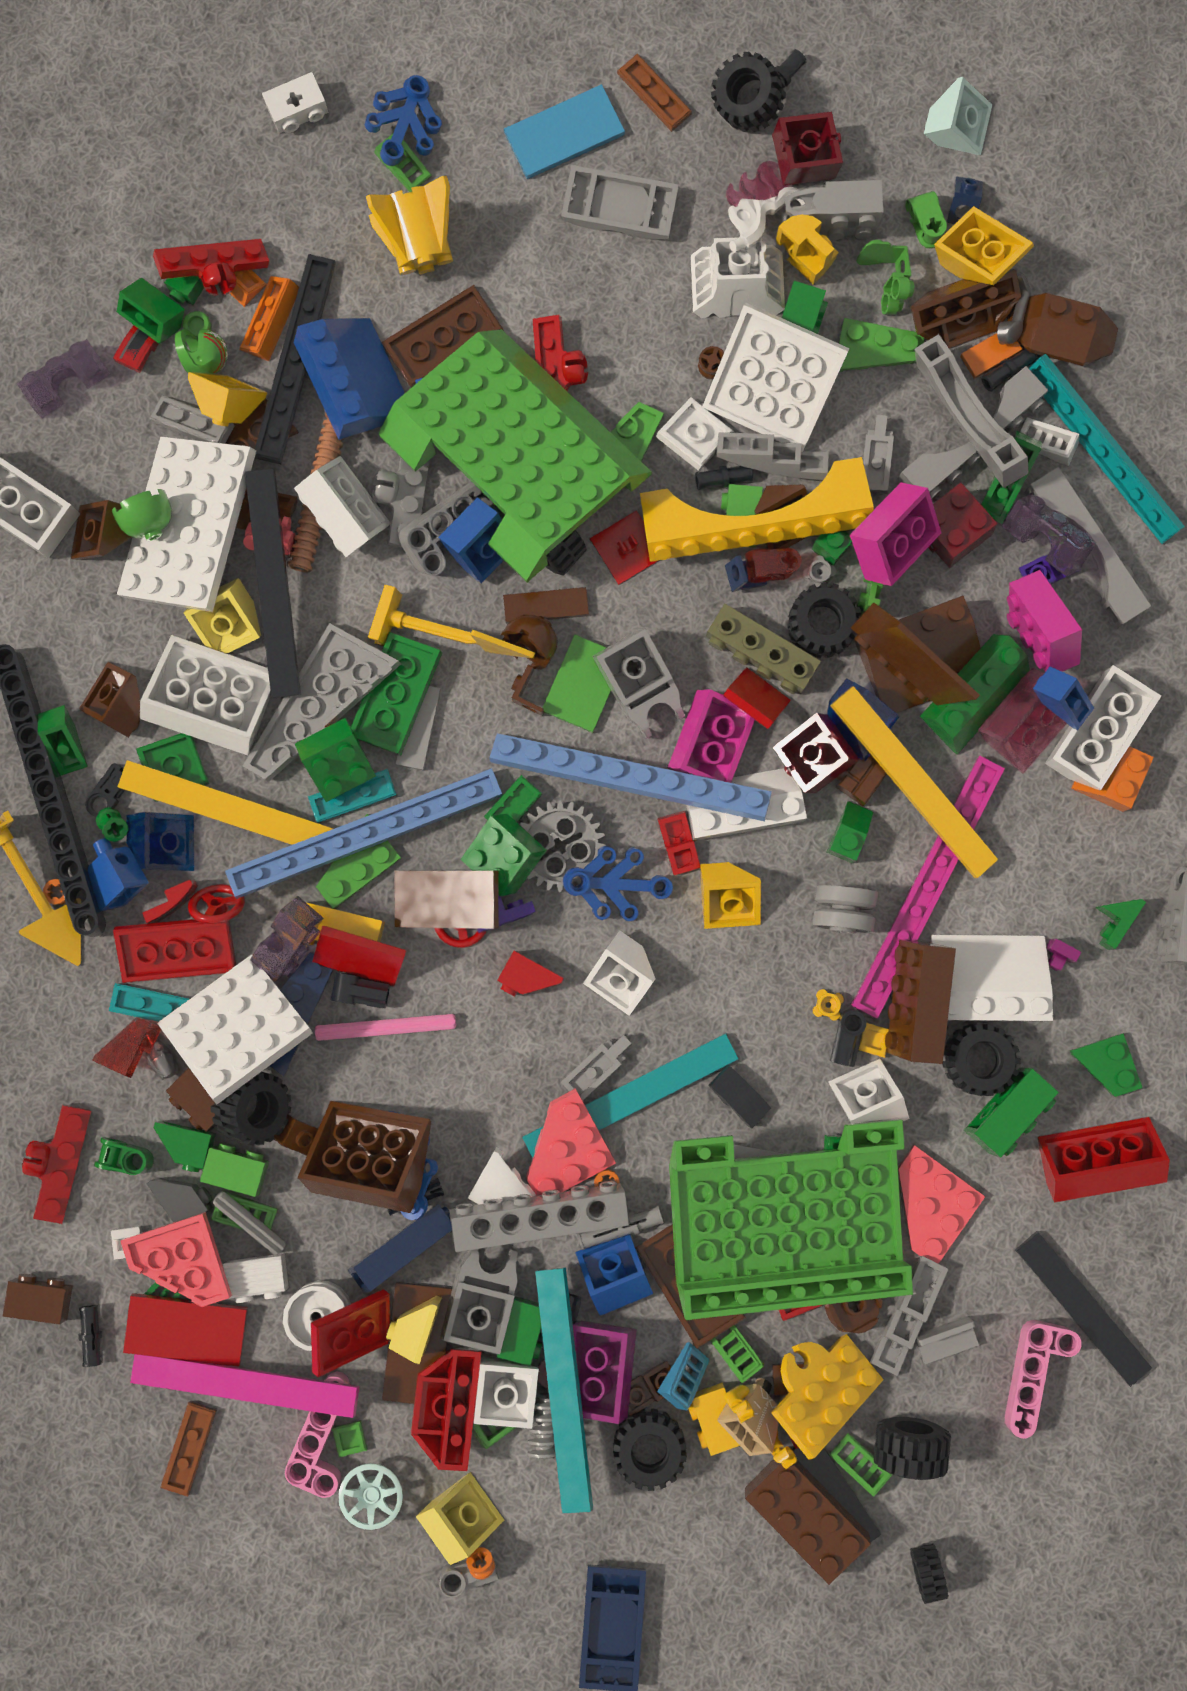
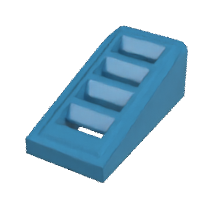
(673, 1379)

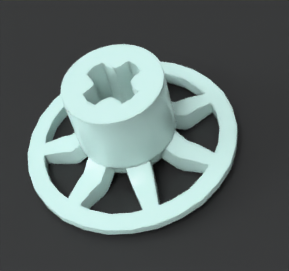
(371, 1496)

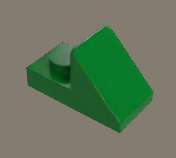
(1123, 916)

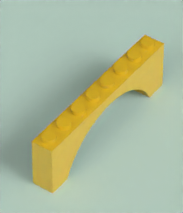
(833, 506)

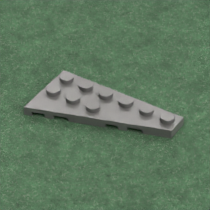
(331, 683)

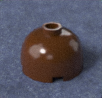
(535, 635)

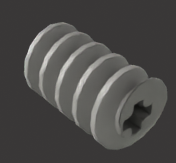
(544, 1430)

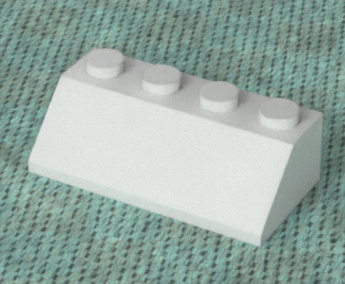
(1106, 734)
(784, 807)

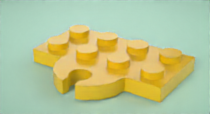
(823, 1391)

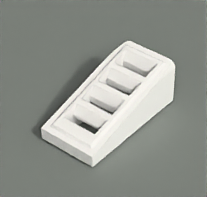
(1054, 453)

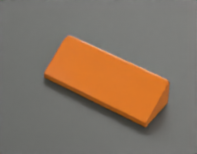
(273, 319)

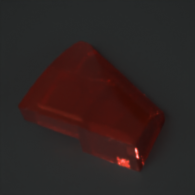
(128, 1046)

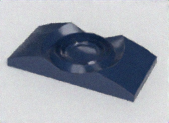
(612, 1628)

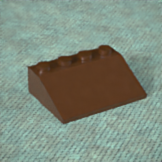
(943, 629)
(910, 658)
(368, 1156)

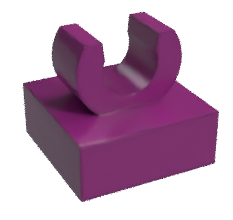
(1061, 953)

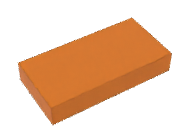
(988, 355)

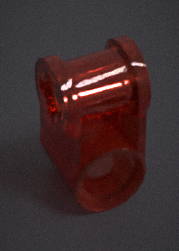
(767, 564)

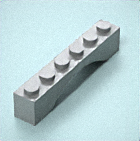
(1016, 397)
(990, 440)
(1120, 594)

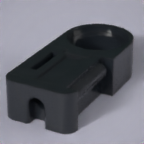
(106, 788)

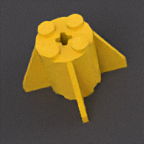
(414, 225)

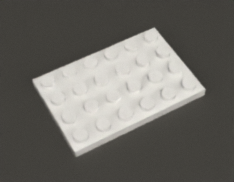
(205, 497)

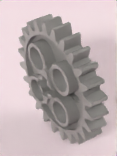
(547, 823)

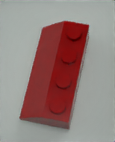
(1103, 1159)

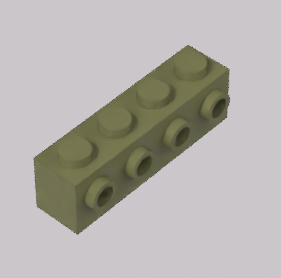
(762, 649)

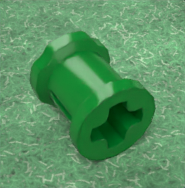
(104, 823)

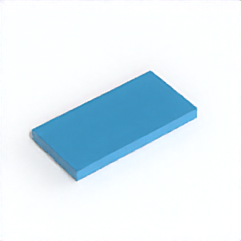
(564, 131)

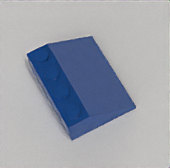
(349, 372)

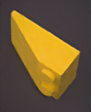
(980, 248)

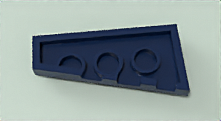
(303, 993)

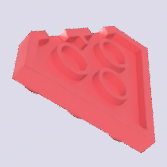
(567, 1147)
(934, 1204)
(180, 1259)

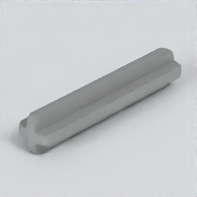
(249, 1223)

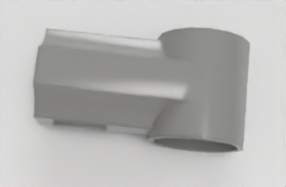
(467, 1580)

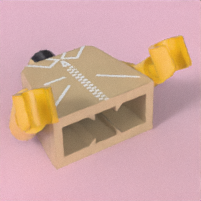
(751, 1423)

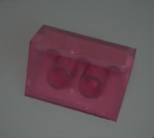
(1021, 724)

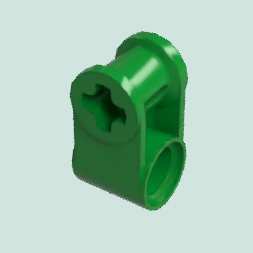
(119, 1155)

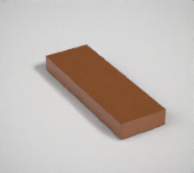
(654, 92)
(188, 1448)

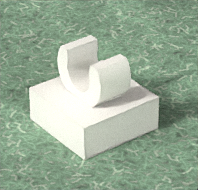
(119, 1234)

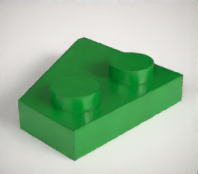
(1110, 1064)

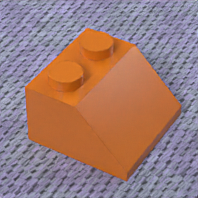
(1123, 783)

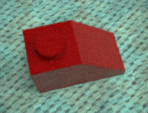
(526, 976)

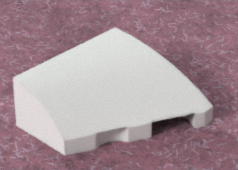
(499, 1182)

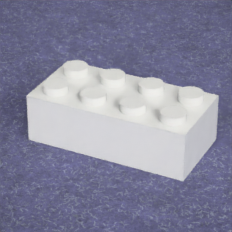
(33, 510)

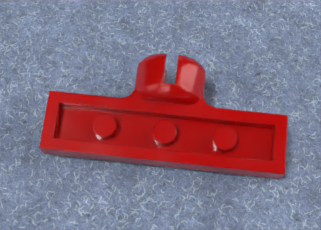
(212, 262)
(563, 366)
(57, 1163)

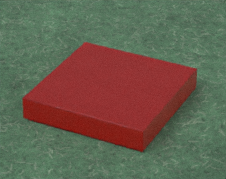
(756, 697)

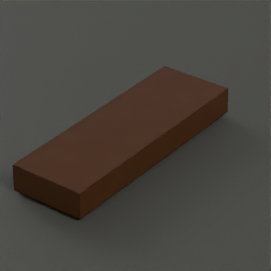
(549, 604)

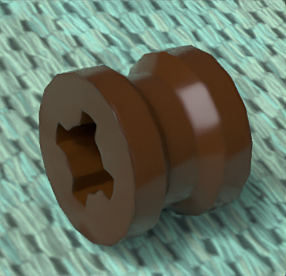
(712, 356)

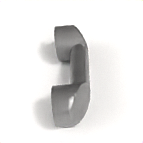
(1010, 331)

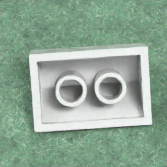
(342, 506)

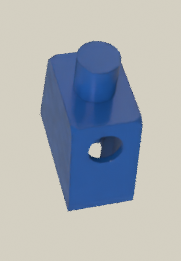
(115, 875)

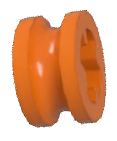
(47, 892)
(598, 1178)
(480, 1554)

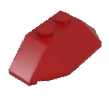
(446, 1408)

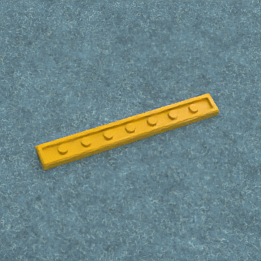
(914, 782)
(217, 805)

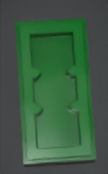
(516, 800)

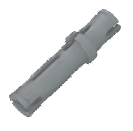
(653, 1218)

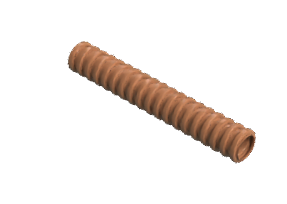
(309, 528)

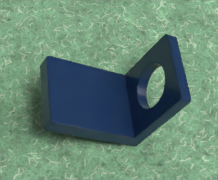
(966, 192)
(738, 575)

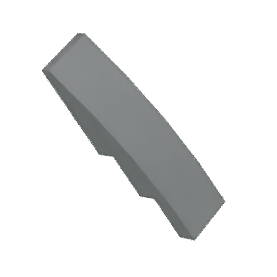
(772, 457)
(909, 1316)

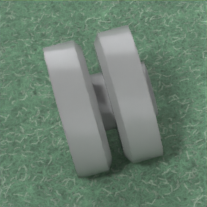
(845, 905)

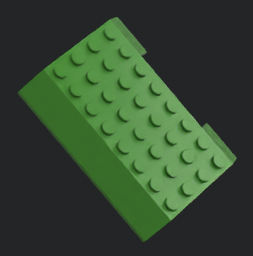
(516, 441)
(788, 1224)

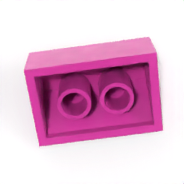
(711, 737)

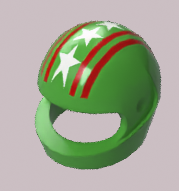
(206, 354)

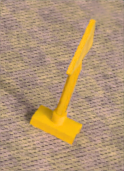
(389, 616)
(55, 927)

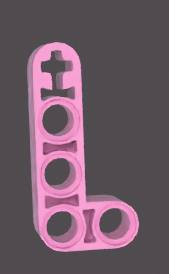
(1036, 1377)
(310, 1456)

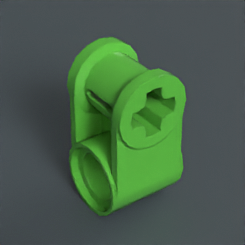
(926, 215)

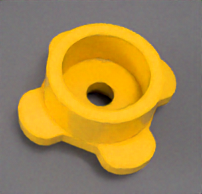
(835, 1001)

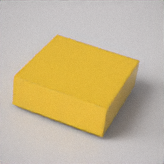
(874, 1040)

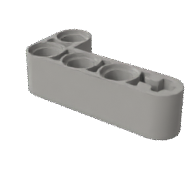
(428, 534)

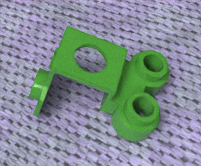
(898, 285)

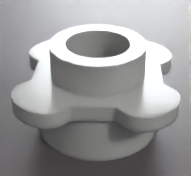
(819, 564)

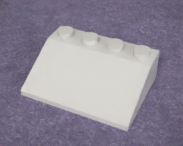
(207, 695)
(999, 978)

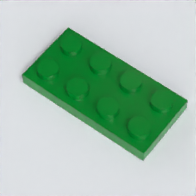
(393, 705)

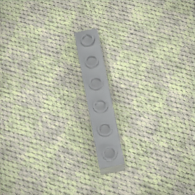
(553, 1224)

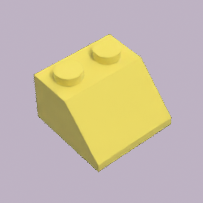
(460, 1519)

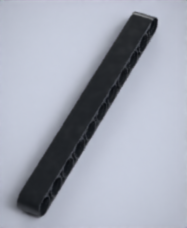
(56, 801)

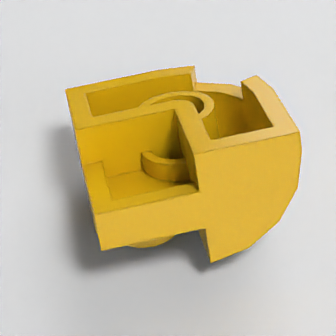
(808, 250)

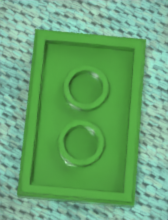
(579, 687)

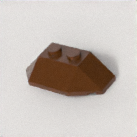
(965, 309)
(1066, 329)

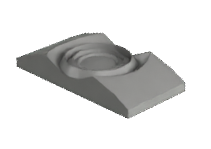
(619, 203)

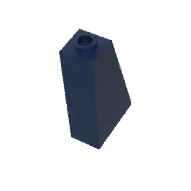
(401, 1248)

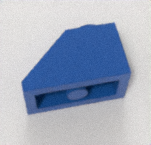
(1064, 697)

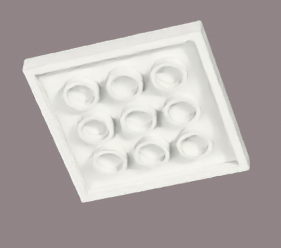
(774, 376)
(234, 1029)

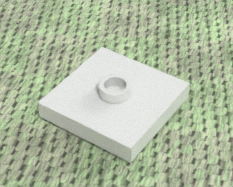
(693, 433)

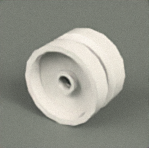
(312, 1297)

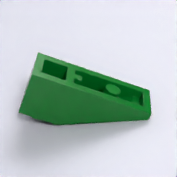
(999, 499)

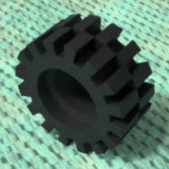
(929, 1573)

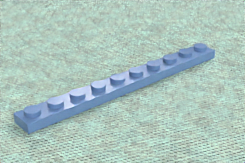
(631, 777)
(363, 833)

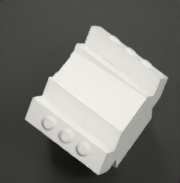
(730, 279)

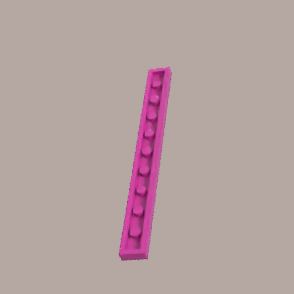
(925, 890)

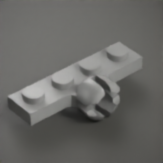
(404, 495)

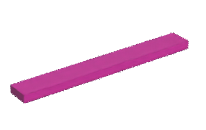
(246, 1385)

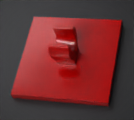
(624, 547)

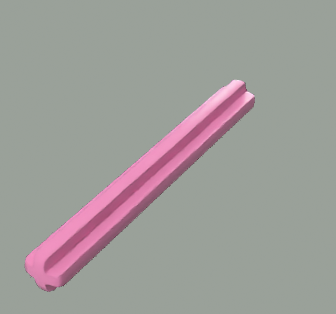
(385, 1027)

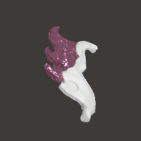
(753, 202)

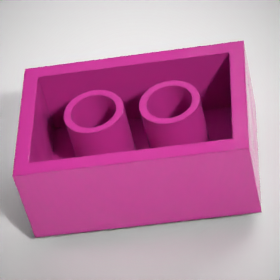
(896, 533)
(1044, 623)

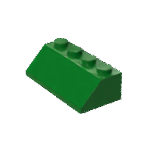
(993, 675)

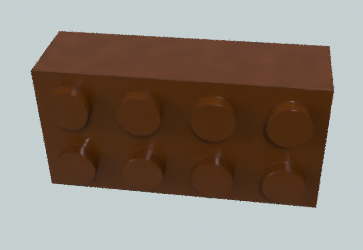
(920, 1001)
(808, 1518)

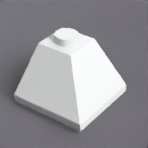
(622, 973)
(869, 1094)
(505, 1393)

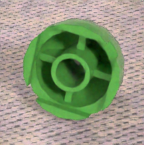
(144, 515)

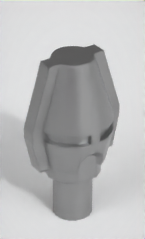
(162, 1060)

